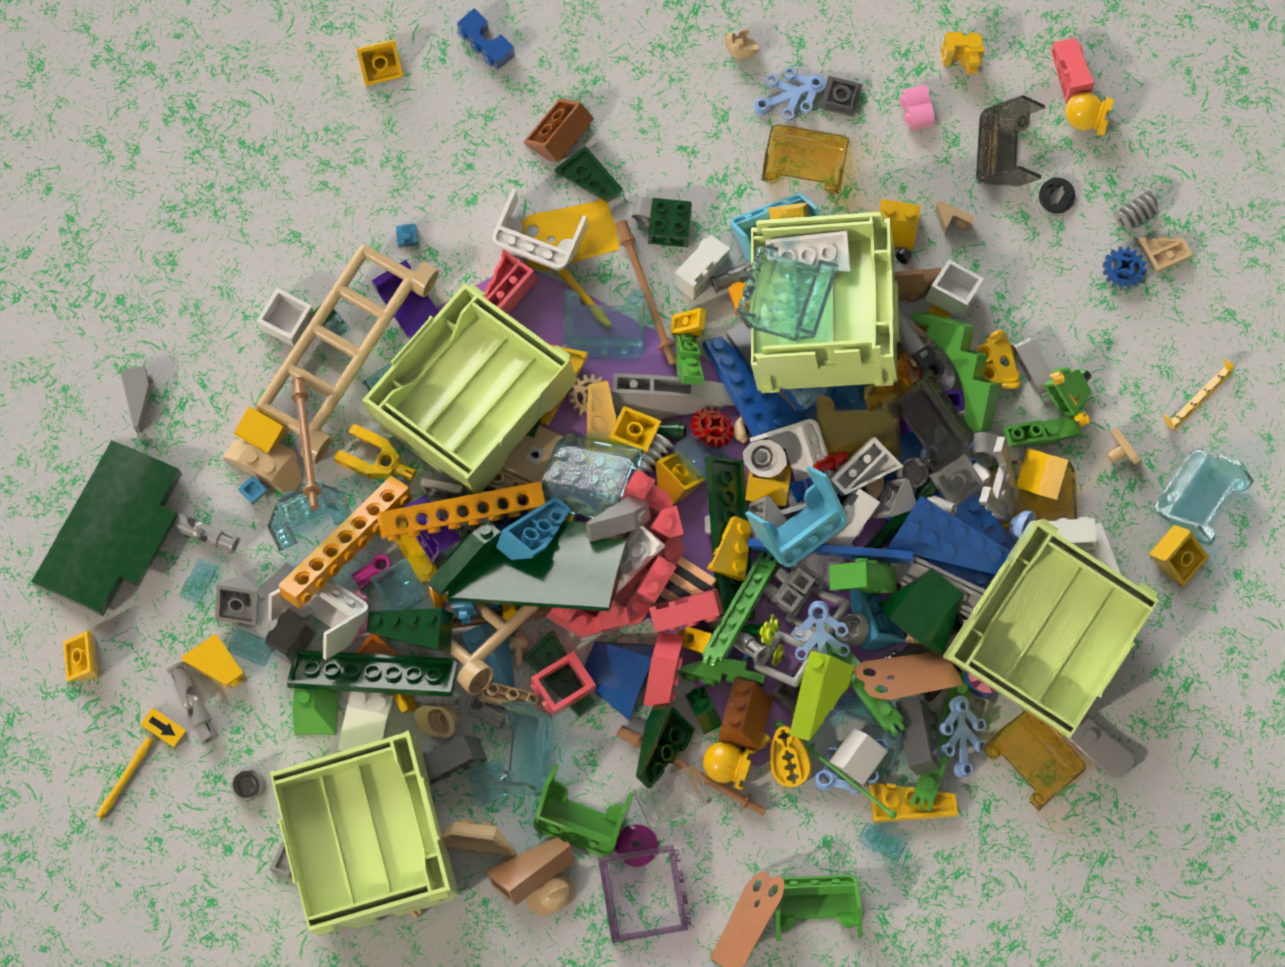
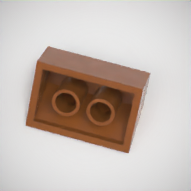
(559, 129)
(745, 715)

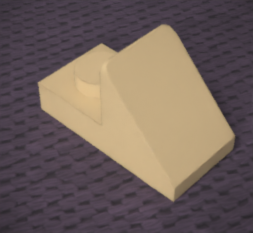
(948, 214)

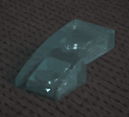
(199, 581)

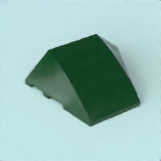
(926, 609)

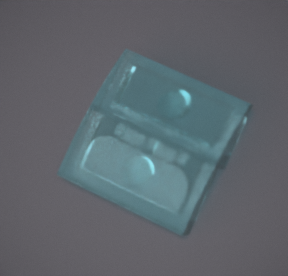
(694, 454)

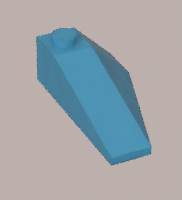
(533, 531)
(881, 629)
(498, 660)

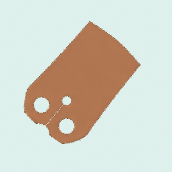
(912, 675)
(747, 921)

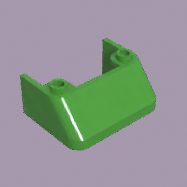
(578, 823)
(819, 899)

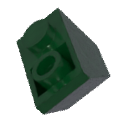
(704, 709)

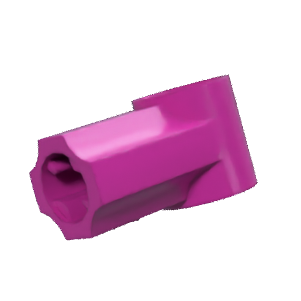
(363, 576)

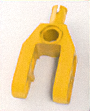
(374, 471)

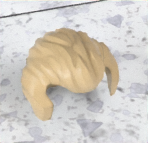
(740, 45)

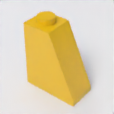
(215, 662)

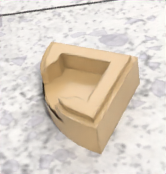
(875, 488)

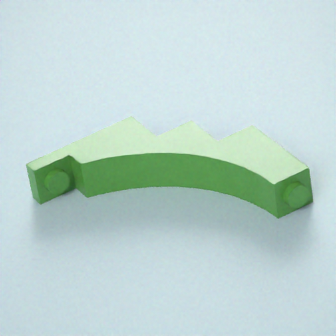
(956, 341)

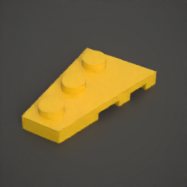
(732, 553)

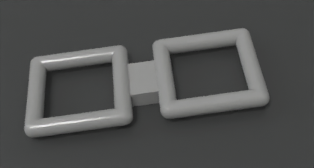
(790, 639)

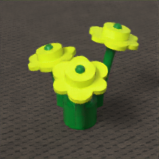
(768, 633)

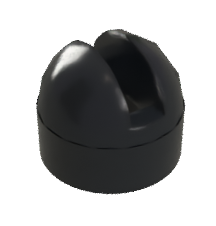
(903, 255)

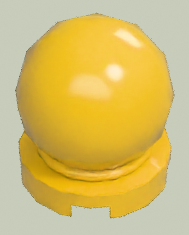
(1088, 112)
(726, 763)

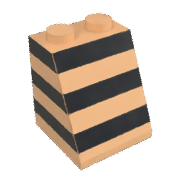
(686, 581)

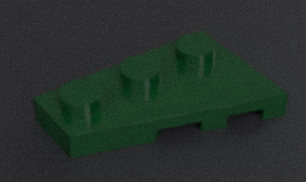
(590, 175)

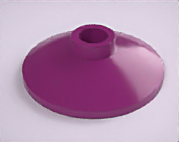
(636, 833)

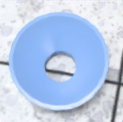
(1019, 524)

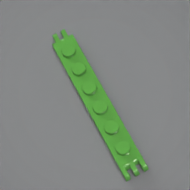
(739, 609)
(881, 709)
(929, 782)

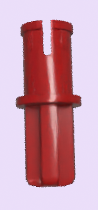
(831, 462)

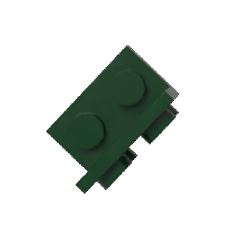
(669, 222)

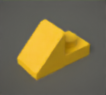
(689, 322)

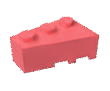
(1071, 68)
(510, 283)
(686, 611)
(663, 670)

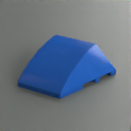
(619, 672)

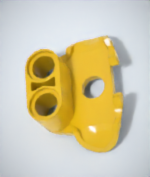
(997, 347)

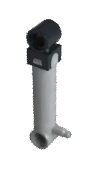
(919, 355)

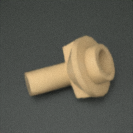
(518, 644)

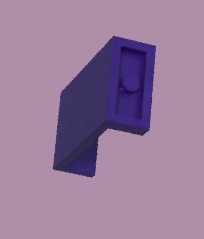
(414, 309)

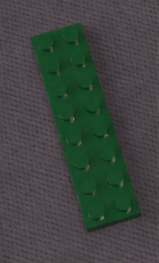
(725, 501)
(373, 673)

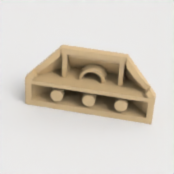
(276, 469)
(477, 839)

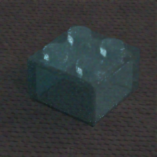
(399, 586)

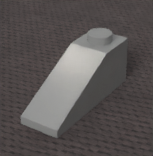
(138, 392)
(618, 519)

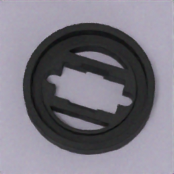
(1046, 202)

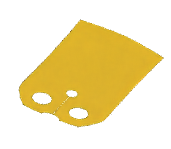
(563, 223)

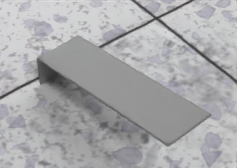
(273, 582)

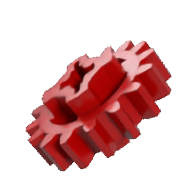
(712, 427)

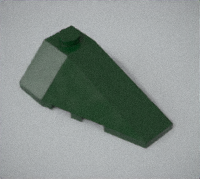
(468, 556)
(663, 738)

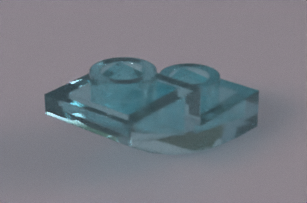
(882, 842)

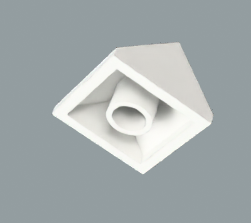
(858, 756)

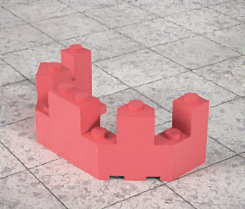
(644, 588)

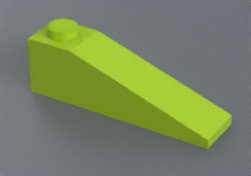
(821, 687)

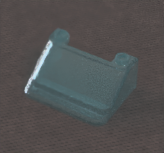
(604, 329)
(1200, 491)

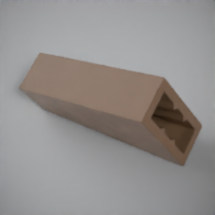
(531, 870)

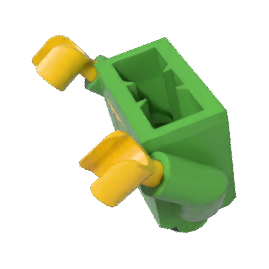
(1070, 392)

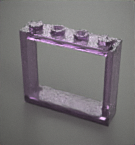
(681, 897)

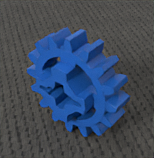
(1123, 276)

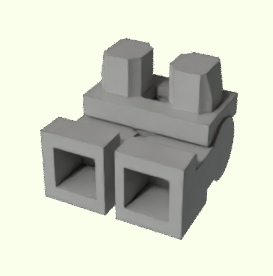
(790, 592)

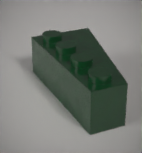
(416, 627)

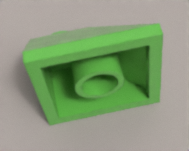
(315, 711)

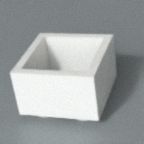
(954, 289)
(285, 317)

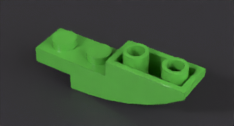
(687, 359)
(1041, 433)
(728, 669)

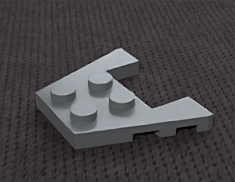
(1005, 491)

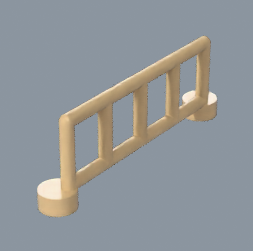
(419, 282)
(475, 673)

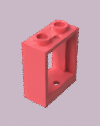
(580, 671)

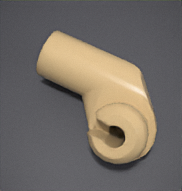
(739, 430)

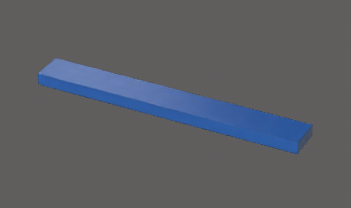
(851, 552)

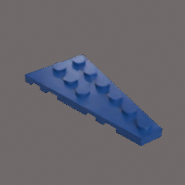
(759, 410)
(946, 538)

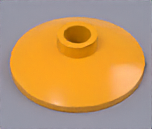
(438, 601)

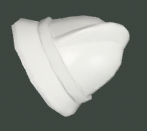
(765, 458)

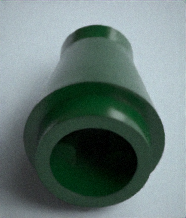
(674, 430)

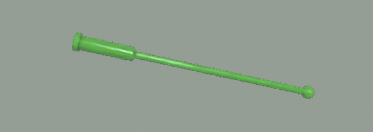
(892, 814)

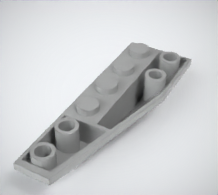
(666, 396)

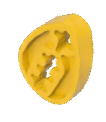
(779, 763)

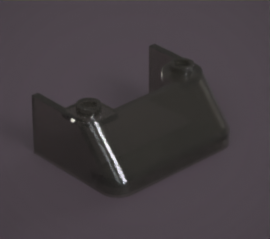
(999, 141)

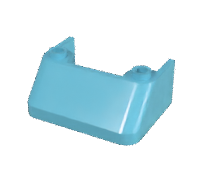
(742, 224)
(806, 529)

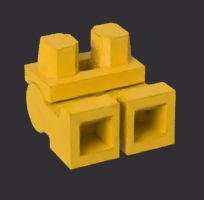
(964, 49)

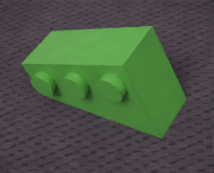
(863, 576)

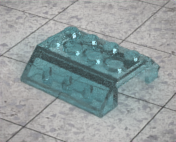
(785, 295)
(589, 473)
(295, 510)

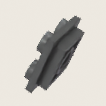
(844, 106)

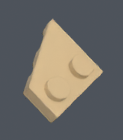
(1165, 252)

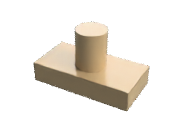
(1123, 449)

